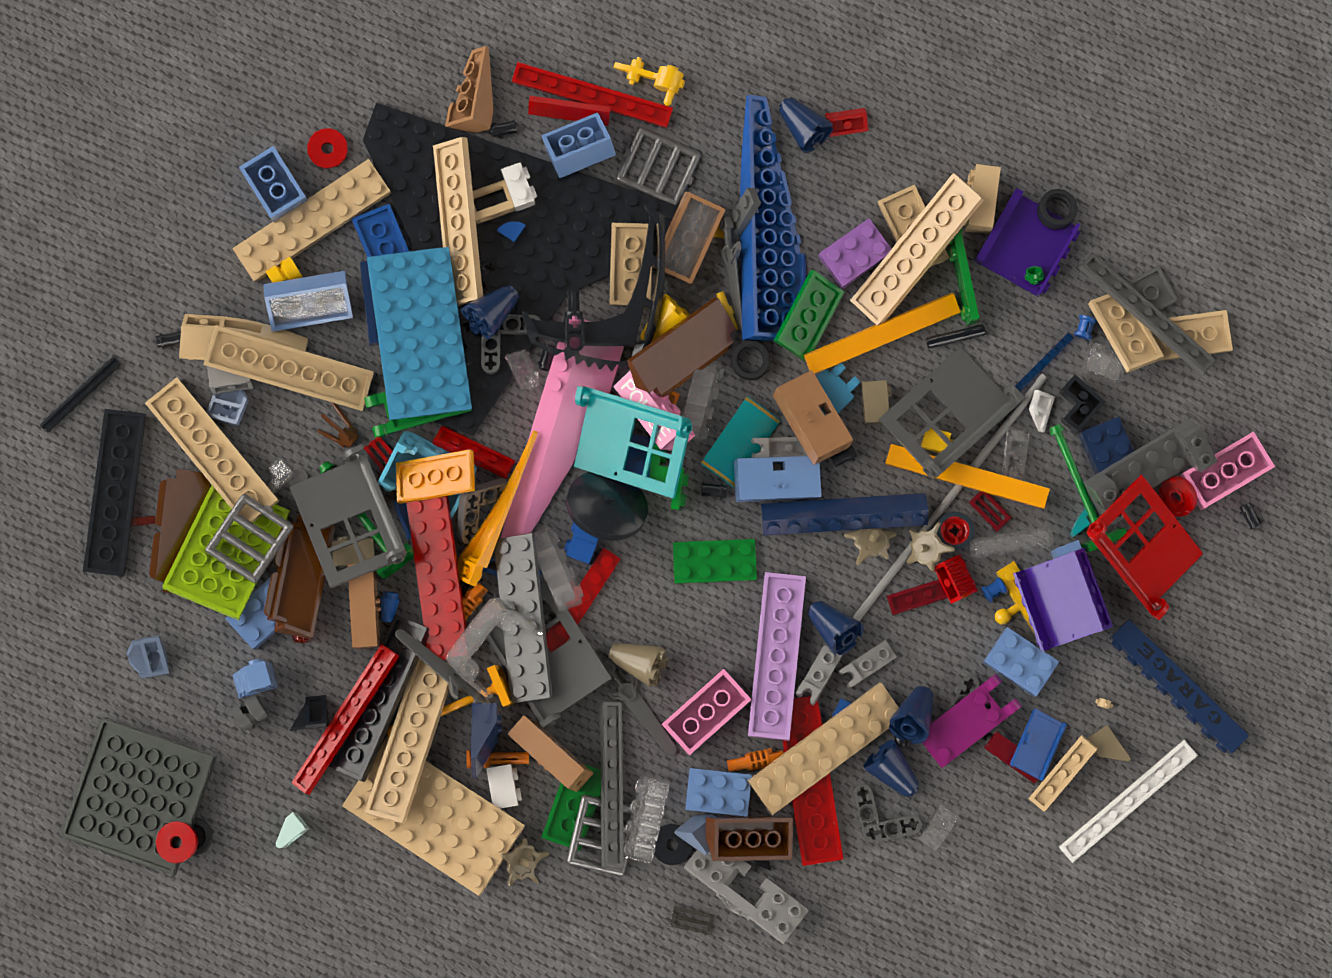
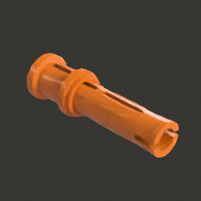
(508, 758)

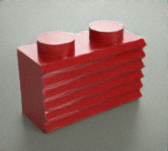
(955, 578)

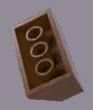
(749, 838)

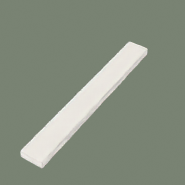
(1128, 801)

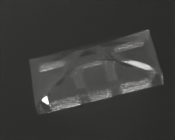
(524, 369)

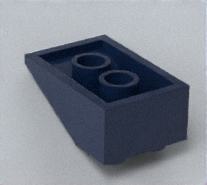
(484, 734)

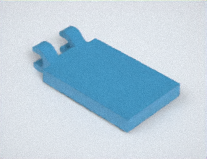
(835, 388)

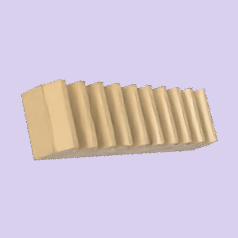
(1063, 773)

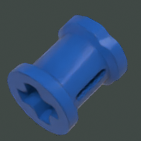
(1085, 327)
(994, 590)

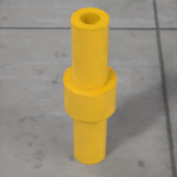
(721, 295)

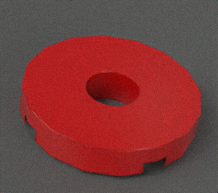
(321, 138)
(1184, 489)
(166, 836)

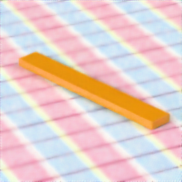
(882, 334)
(975, 479)

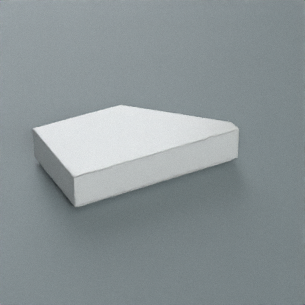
(1040, 408)

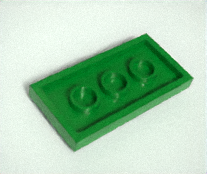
(809, 315)
(714, 561)
(565, 810)

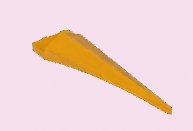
(481, 547)

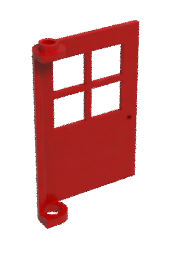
(1159, 561)

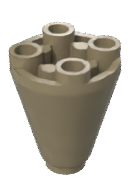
(640, 661)

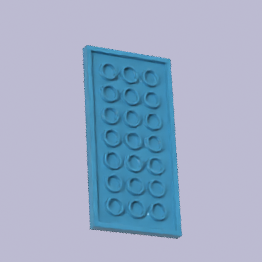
(419, 333)

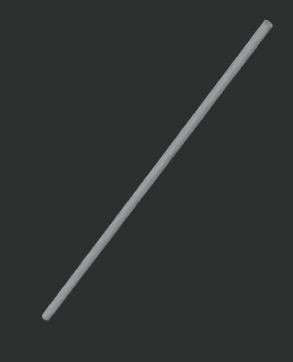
(950, 497)

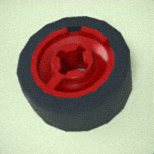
(964, 526)

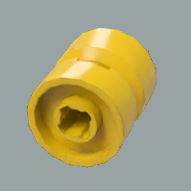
(286, 271)

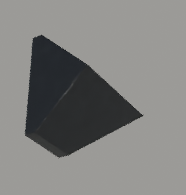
(313, 714)

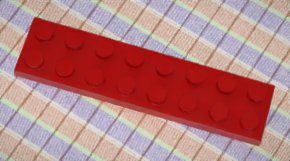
(437, 573)
(815, 807)

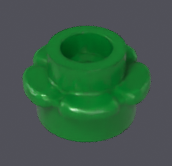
(1034, 275)

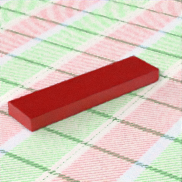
(566, 109)
(483, 456)

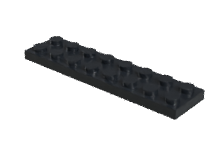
(114, 492)
(368, 733)

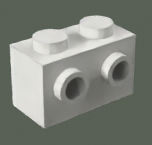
(518, 187)

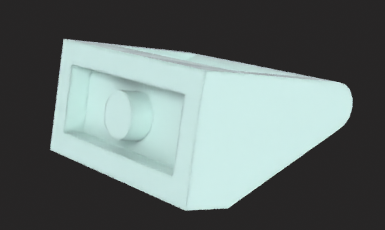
(291, 830)

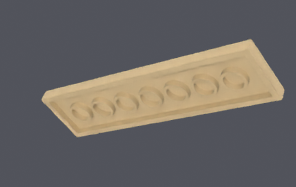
(458, 217)
(312, 220)
(917, 249)
(288, 368)
(209, 448)
(408, 745)
(824, 749)

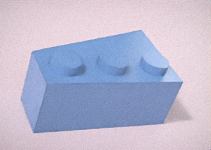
(255, 678)

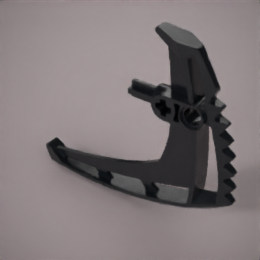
(618, 330)

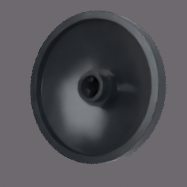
(606, 507)

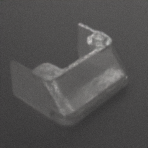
(493, 613)

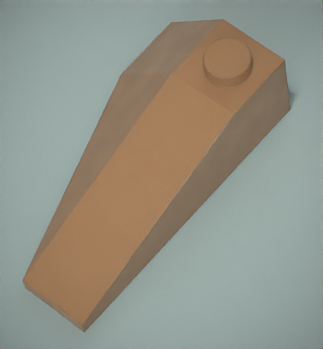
(475, 102)

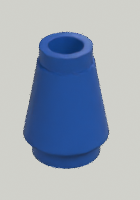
(388, 604)

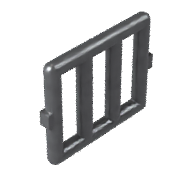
(659, 141)
(235, 516)
(577, 840)

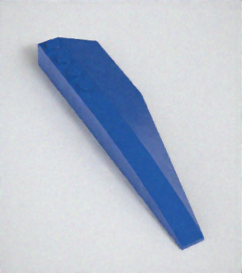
(770, 244)

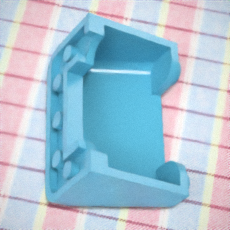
(409, 448)

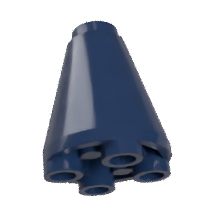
(490, 311)

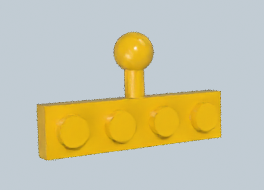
(1003, 615)

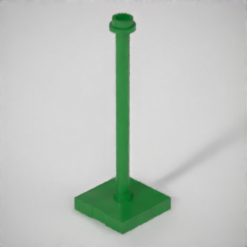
(1113, 535)
(388, 570)

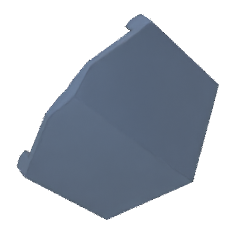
(228, 407)
(148, 656)
(694, 832)

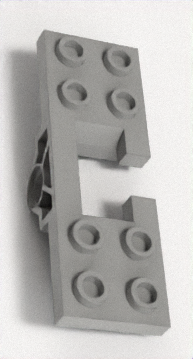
(773, 912)

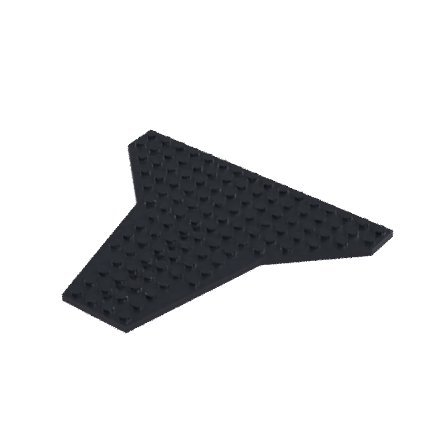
(557, 252)

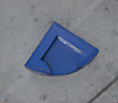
(511, 230)

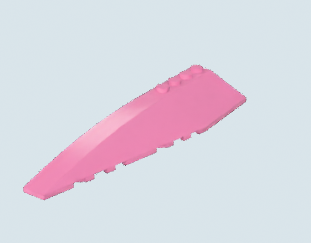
(559, 432)

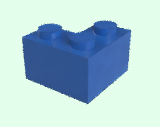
(581, 546)

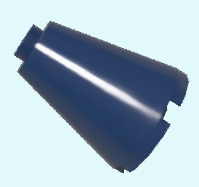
(804, 124)
(835, 627)
(913, 716)
(892, 769)

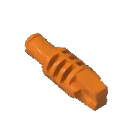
(473, 598)
(754, 760)

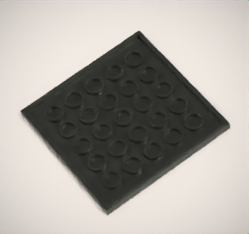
(133, 790)

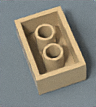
(985, 182)

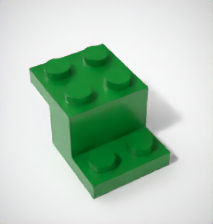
(659, 473)

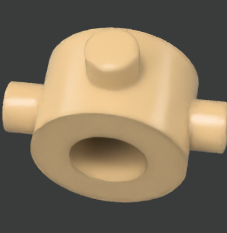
(1104, 703)

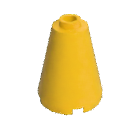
(669, 316)

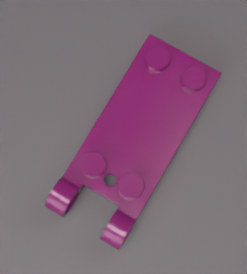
(967, 722)

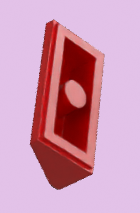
(848, 122)

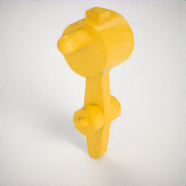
(666, 80)

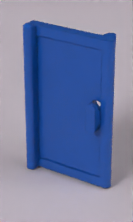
(1040, 744)

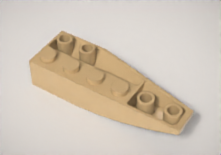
(198, 329)

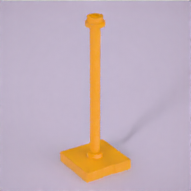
(499, 686)

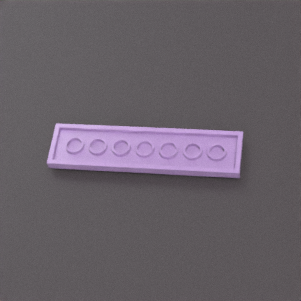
(776, 656)

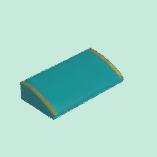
(735, 441)

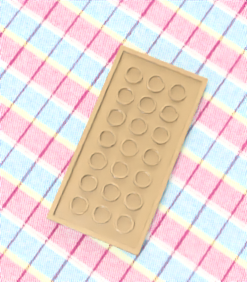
(445, 826)

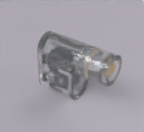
(282, 475)

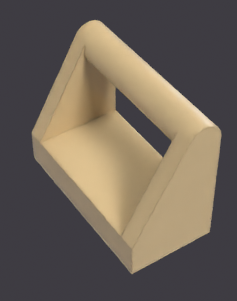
(497, 210)

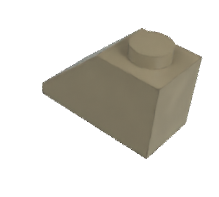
(1108, 745)

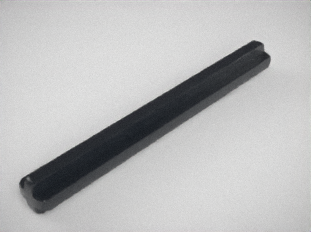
(80, 394)

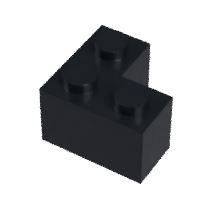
(1085, 403)

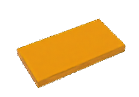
(435, 476)

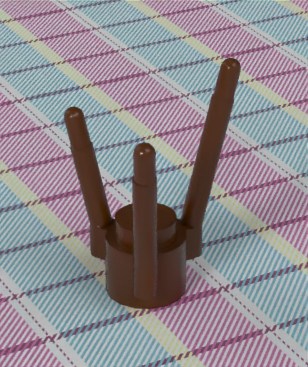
(346, 435)

